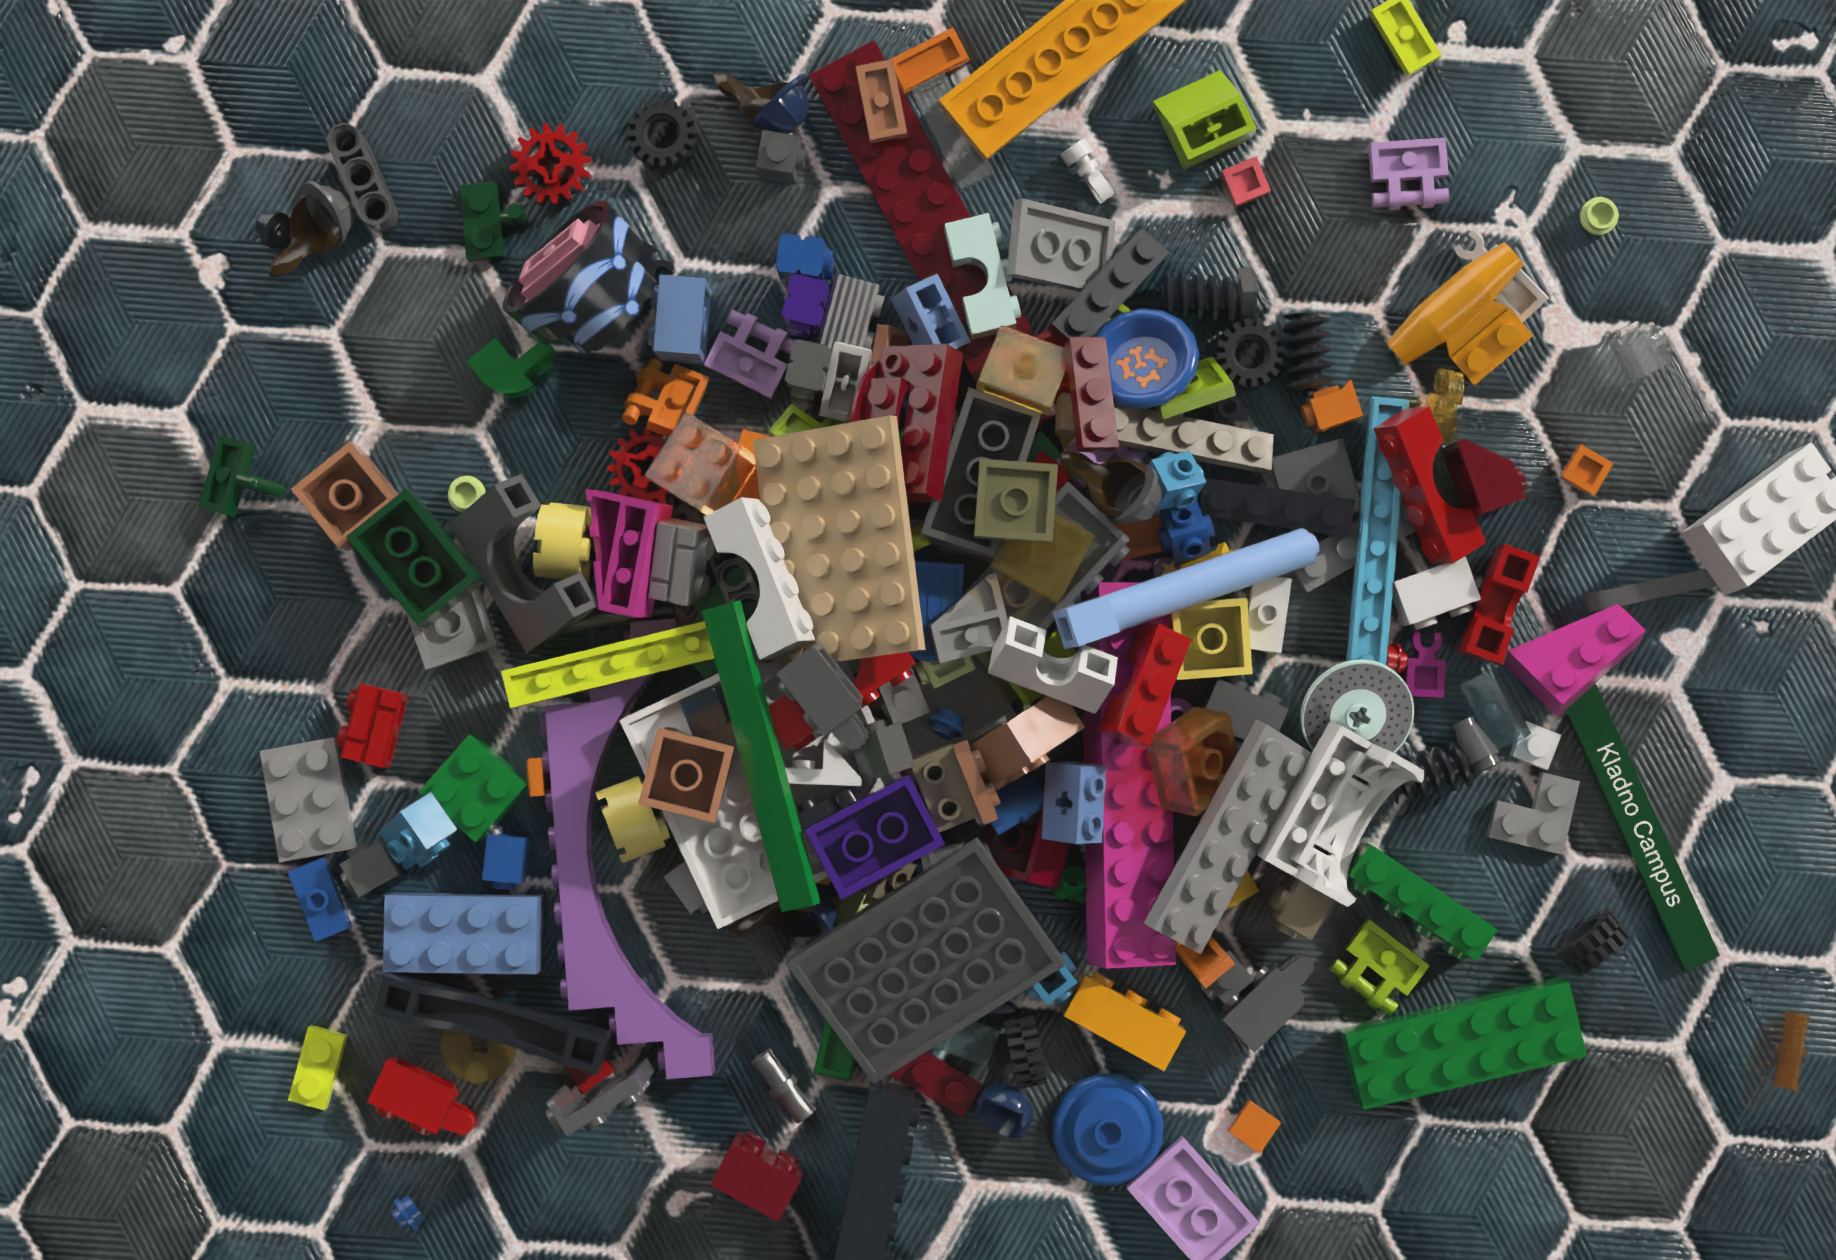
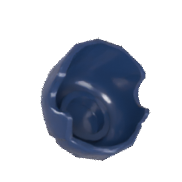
(1005, 1110)

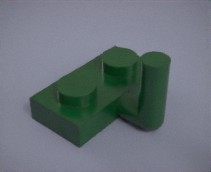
(485, 221)
(230, 475)

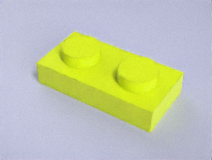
(1405, 35)
(317, 1067)

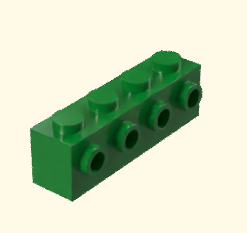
(1421, 902)

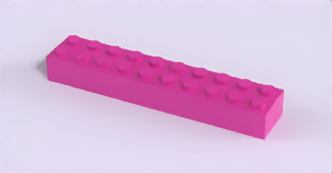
(1137, 835)

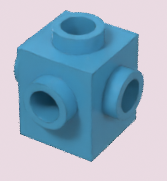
(1178, 478)
(1058, 988)

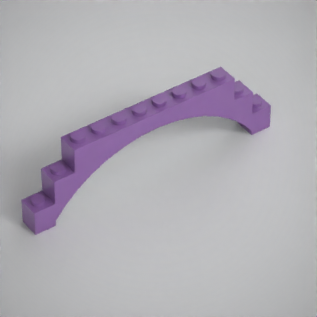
(594, 962)

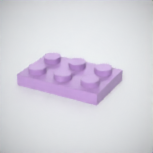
(1192, 1203)

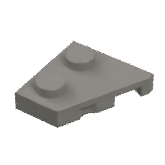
(970, 623)

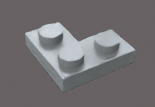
(1542, 825)

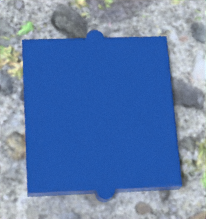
(1018, 802)

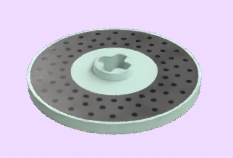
(1355, 686)

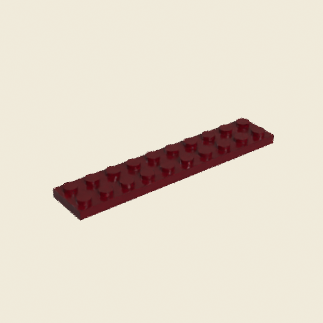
(909, 190)

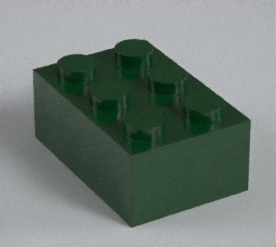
(415, 558)

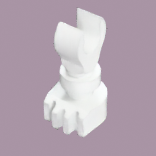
(1078, 155)

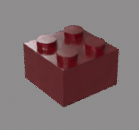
(758, 1175)

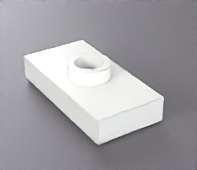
(1268, 614)

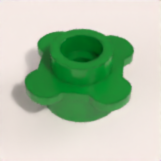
(1072, 877)

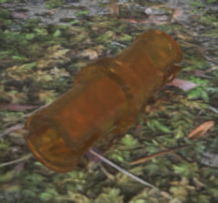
(1791, 1050)

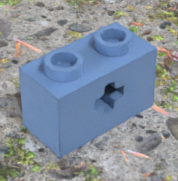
(930, 314)
(1074, 802)

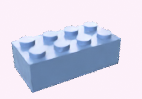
(463, 933)

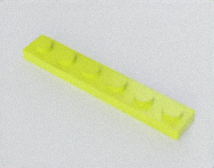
(607, 664)

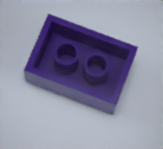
(874, 836)

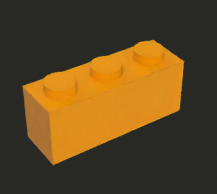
(1124, 1019)

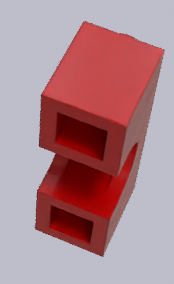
(1501, 588)
(1139, 708)

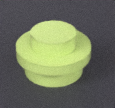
(1599, 216)
(465, 492)

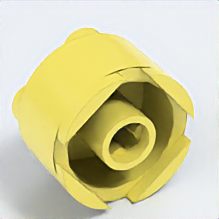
(563, 541)
(631, 823)

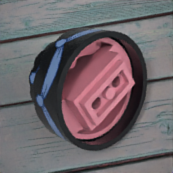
(582, 281)

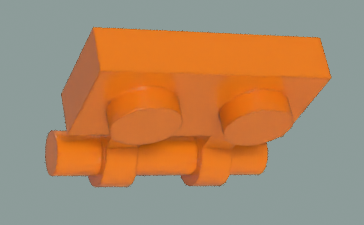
(680, 394)

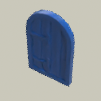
(938, 589)

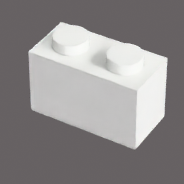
(1435, 592)

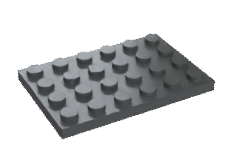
(925, 961)

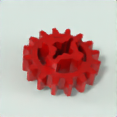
(535, 165)
(624, 458)

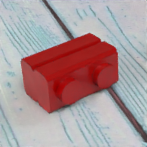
(372, 725)

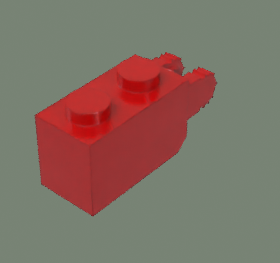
(420, 1099)

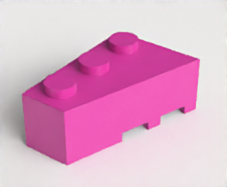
(624, 550)
(1575, 657)

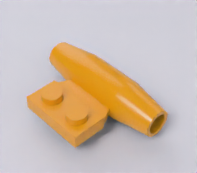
(1467, 318)

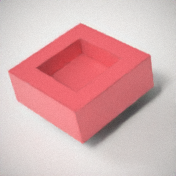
(1245, 182)

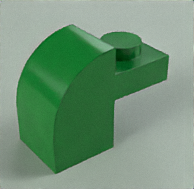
(511, 376)

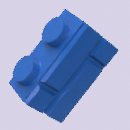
(803, 257)

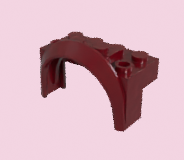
(933, 382)

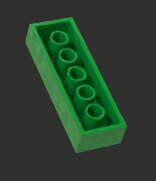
(1462, 1043)

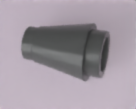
(1476, 745)

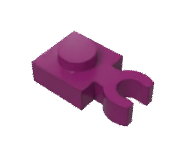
(1425, 674)

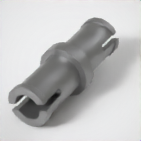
(783, 1085)

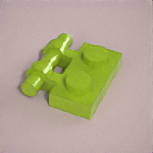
(1384, 956)

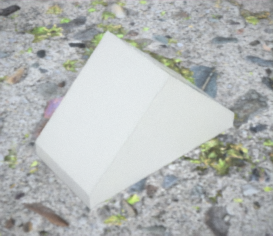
(844, 374)

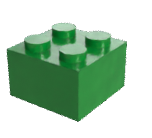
(476, 787)

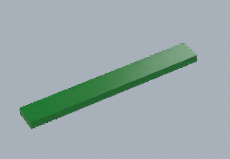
(761, 756)

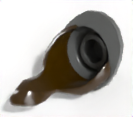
(316, 226)
(1118, 488)

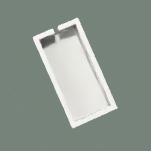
(1765, 520)

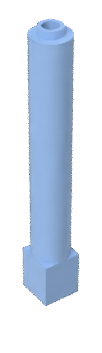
(1185, 588)

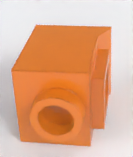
(1331, 408)

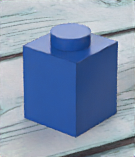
(506, 860)

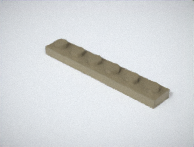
(1204, 439)

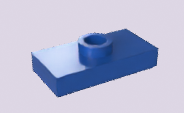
(320, 899)

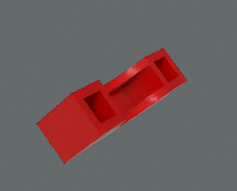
(1410, 446)
(871, 675)

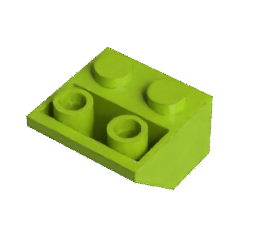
(1204, 119)

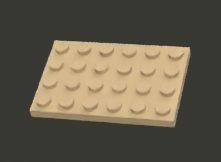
(845, 535)

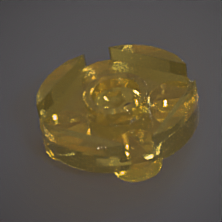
(1444, 403)
(475, 1066)

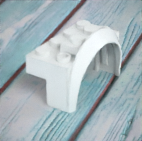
(1333, 809)

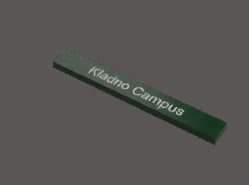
(1640, 830)

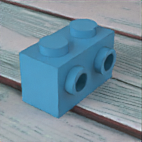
(418, 833)

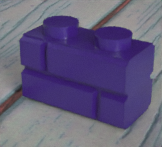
(805, 306)

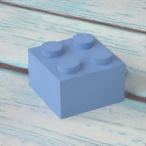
(681, 319)

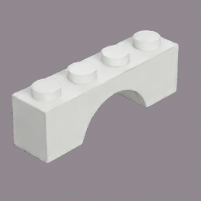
(779, 619)

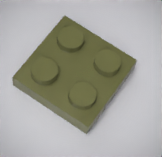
(1015, 501)

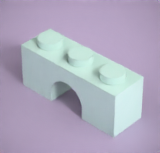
(976, 243)

